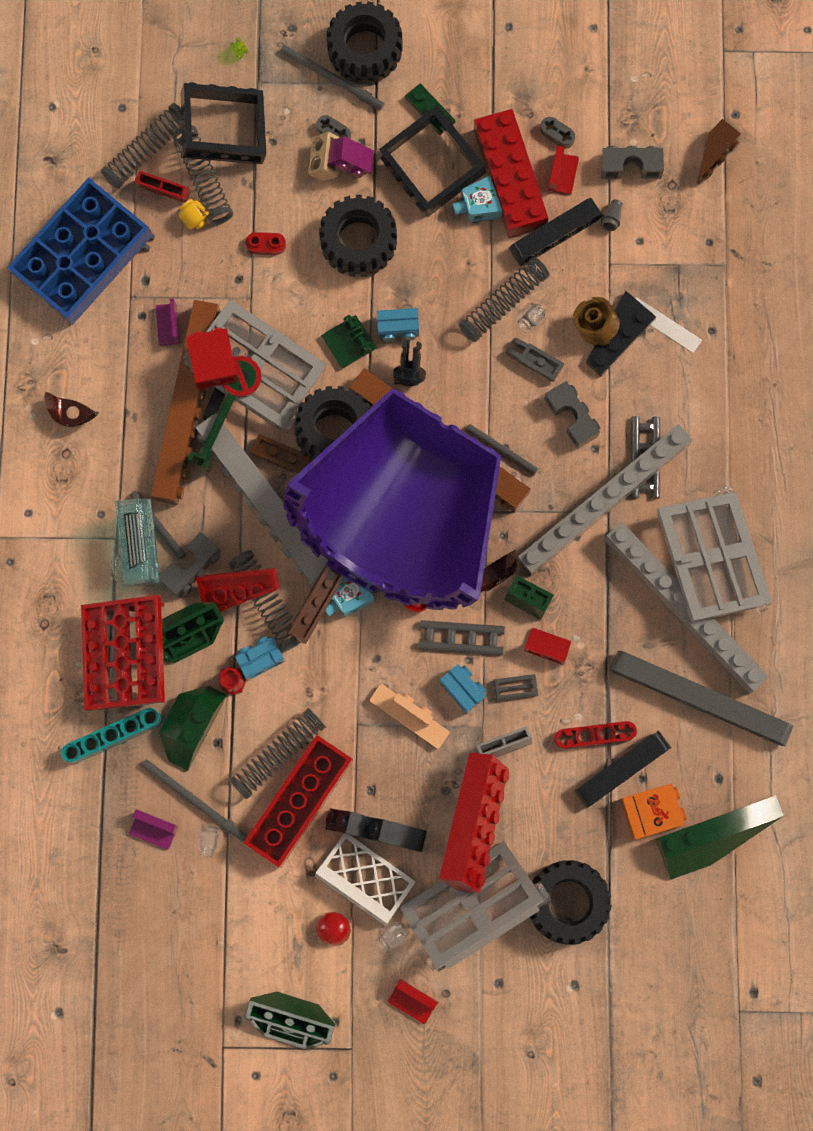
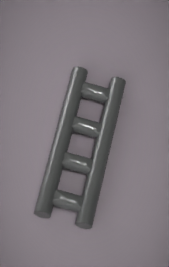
(636, 447)
(472, 630)

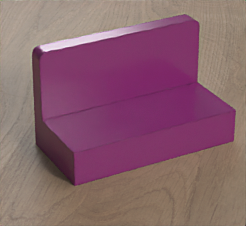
(167, 324)
(153, 829)

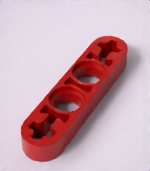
(594, 731)

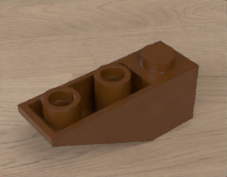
(719, 142)

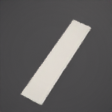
(673, 329)

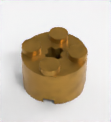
(596, 321)

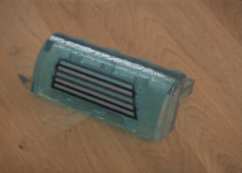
(137, 542)

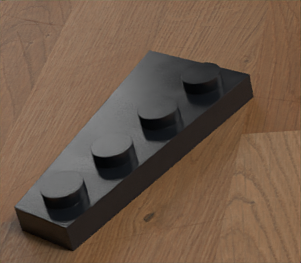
(633, 322)

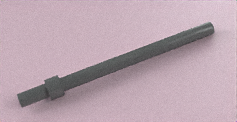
(364, 95)
(227, 824)

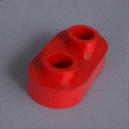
(265, 244)

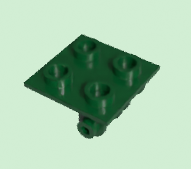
(348, 341)

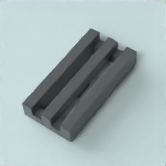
(517, 687)

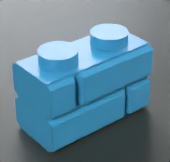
(398, 324)
(259, 658)
(462, 688)

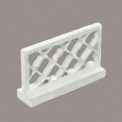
(356, 895)

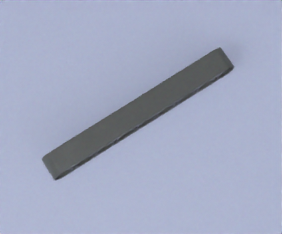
(701, 698)

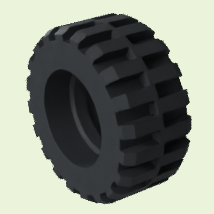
(364, 18)
(353, 211)
(320, 405)
(598, 908)

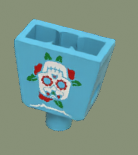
(479, 201)
(349, 599)

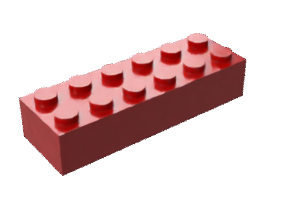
(510, 172)
(298, 801)
(474, 823)

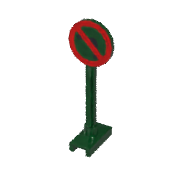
(248, 382)

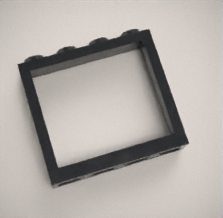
(219, 151)
(455, 188)

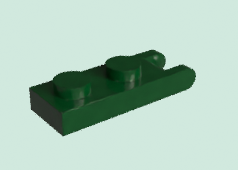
(424, 102)

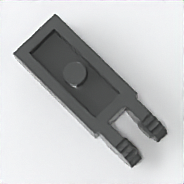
(536, 359)

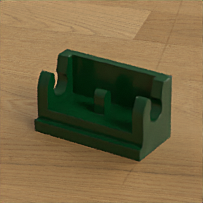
(528, 597)

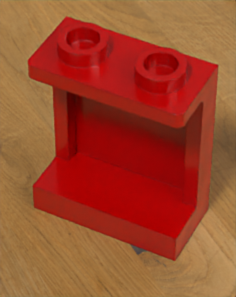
(211, 358)

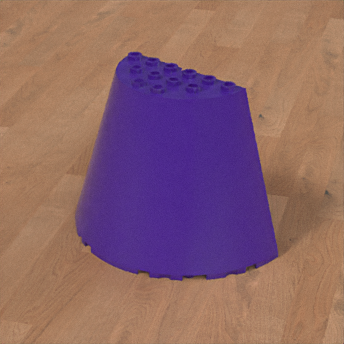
(400, 505)

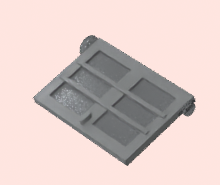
(285, 366)
(714, 556)
(460, 922)

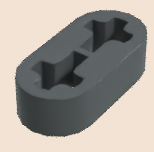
(334, 125)
(558, 132)

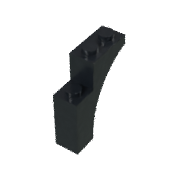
(376, 829)

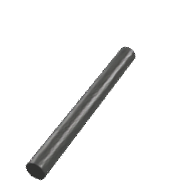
(501, 449)
(163, 532)

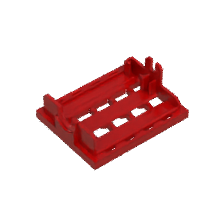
(148, 652)

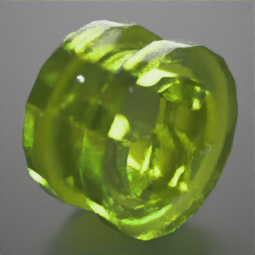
(238, 48)

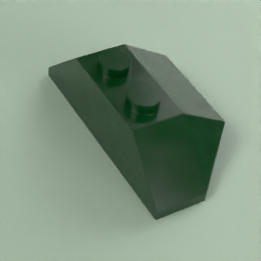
(190, 630)
(189, 724)
(290, 1020)

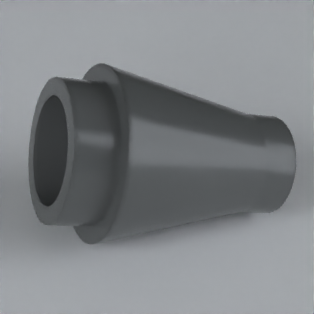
(612, 216)

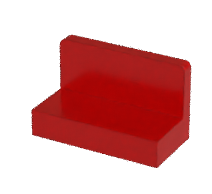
(563, 172)
(547, 646)
(412, 1001)

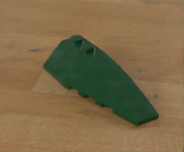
(715, 838)

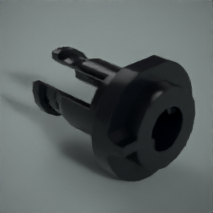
(409, 372)

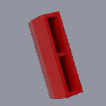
(142, 176)

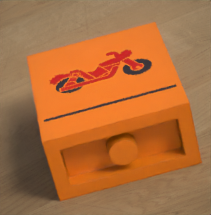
(653, 811)

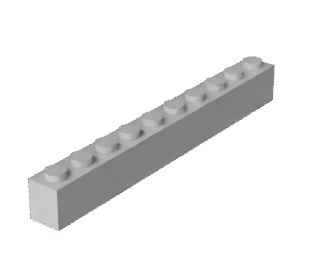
(262, 498)
(604, 500)
(668, 590)

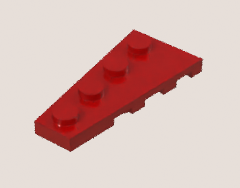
(236, 587)

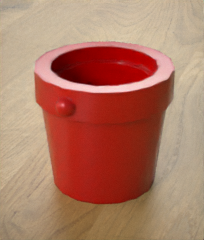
(232, 680)

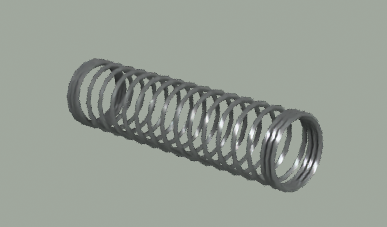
(112, 177)
(218, 210)
(471, 331)
(290, 643)
(246, 793)

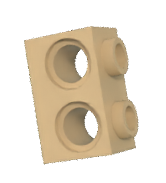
(319, 157)

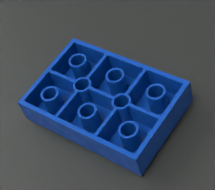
(80, 251)

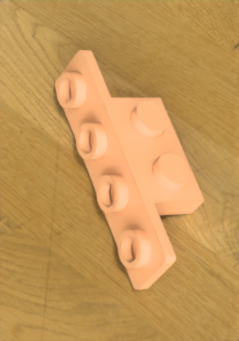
(409, 715)

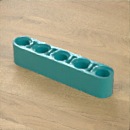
(101, 736)

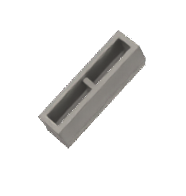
(506, 748)

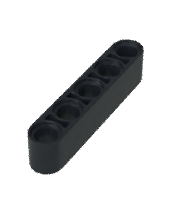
(556, 231)
(622, 769)

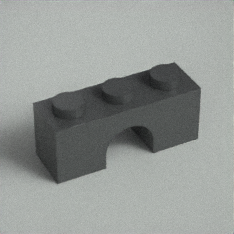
(648, 159)
(565, 399)
(204, 553)

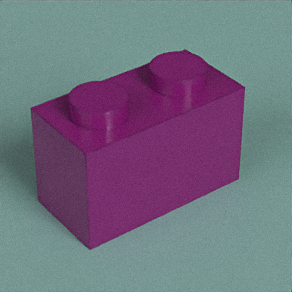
(350, 157)

